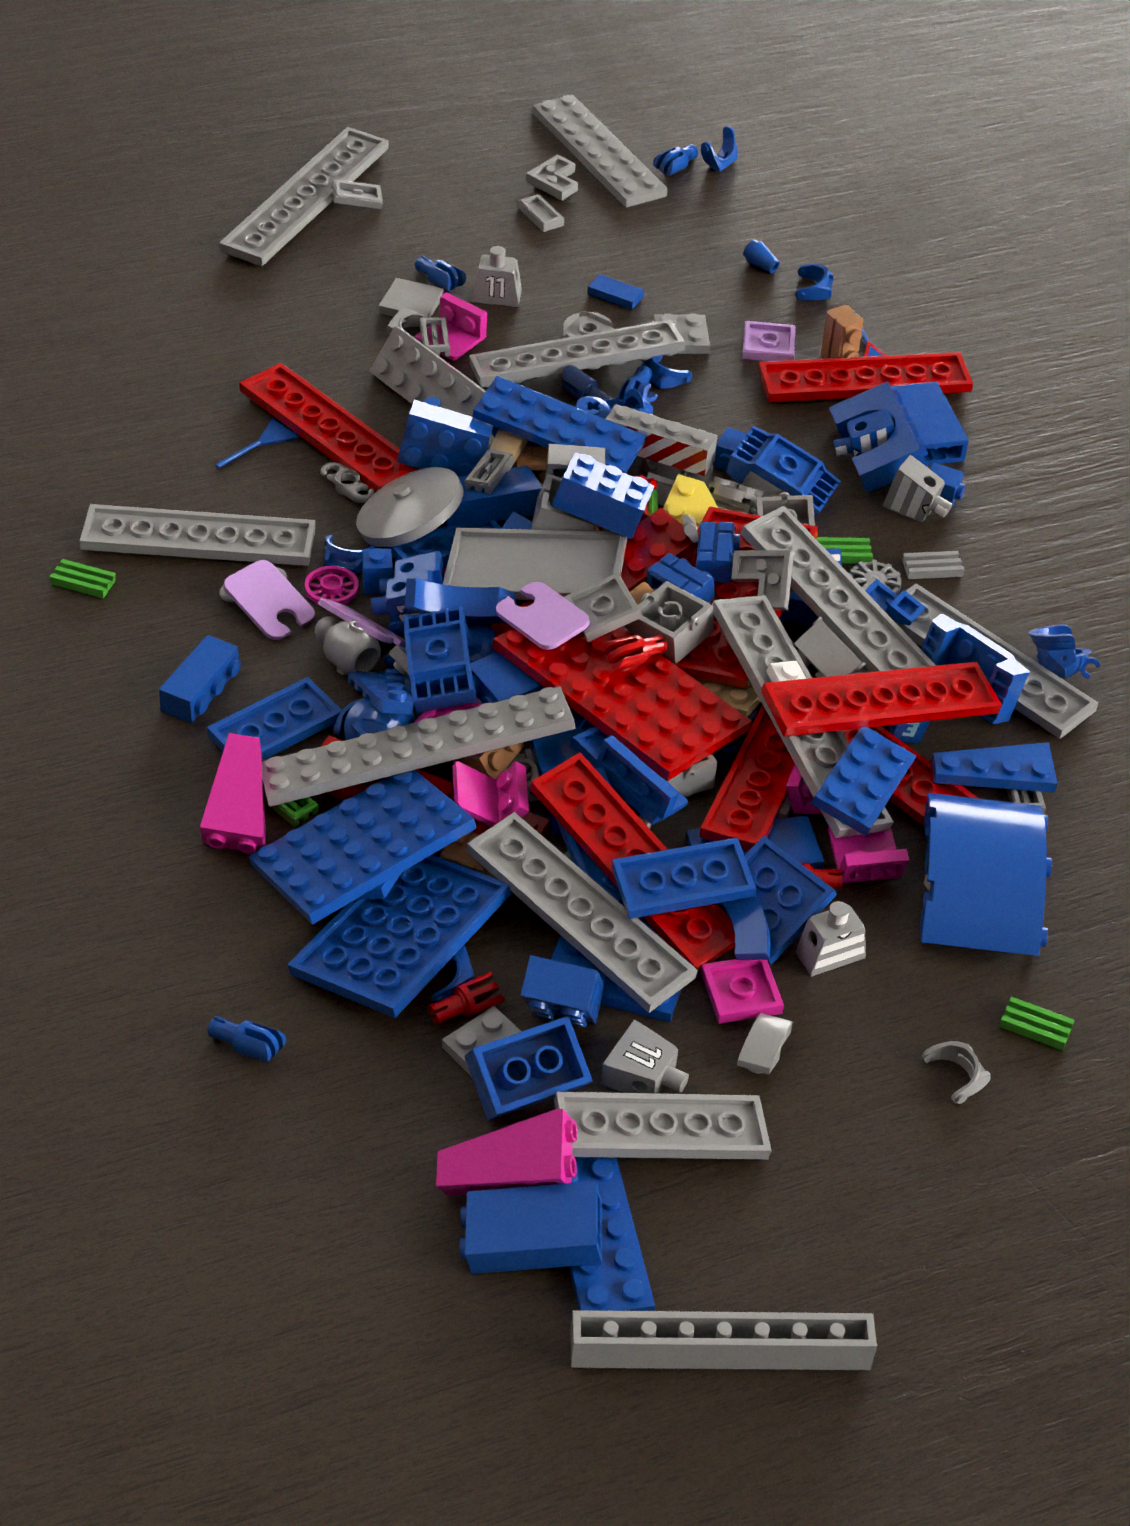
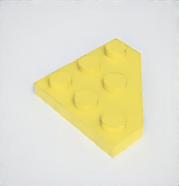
(690, 498)

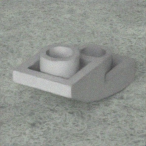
(764, 1044)

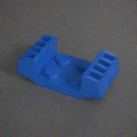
(783, 466)
(959, 643)
(439, 659)

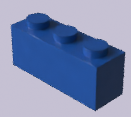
(199, 679)

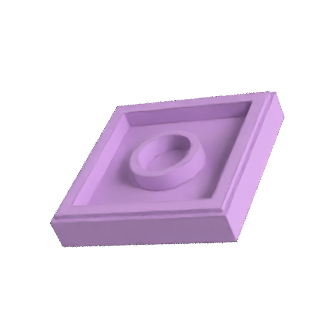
(768, 341)

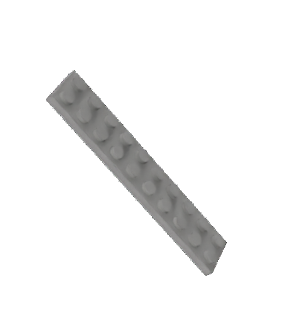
(302, 197)
(761, 640)
(416, 745)

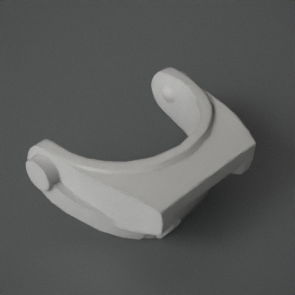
(405, 318)
(964, 1056)

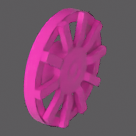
(332, 584)

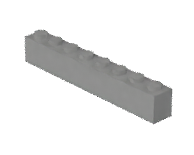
(722, 1340)

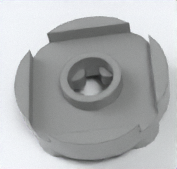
(587, 324)
(729, 490)

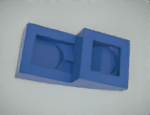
(900, 608)

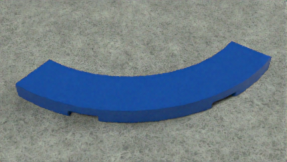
(750, 928)

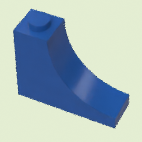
(477, 602)

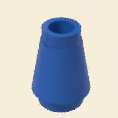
(761, 256)

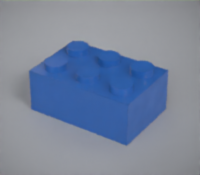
(443, 439)
(603, 495)
(562, 991)
(528, 1068)

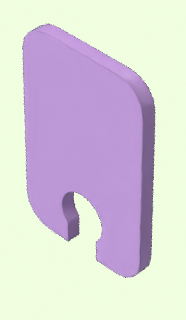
(264, 594)
(546, 621)
(368, 625)

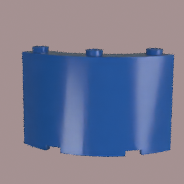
(985, 874)

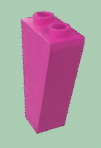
(236, 801)
(512, 1157)

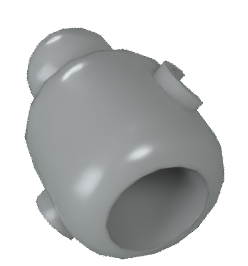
(347, 645)

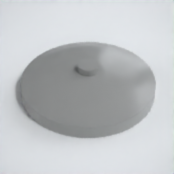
(410, 507)

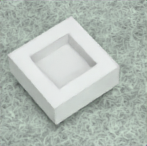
(785, 671)

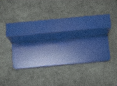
(640, 779)

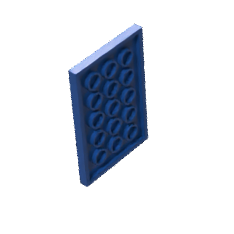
(361, 844)
(396, 944)

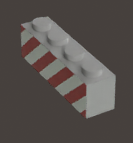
(669, 440)

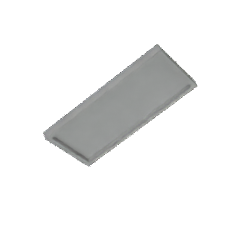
(522, 556)

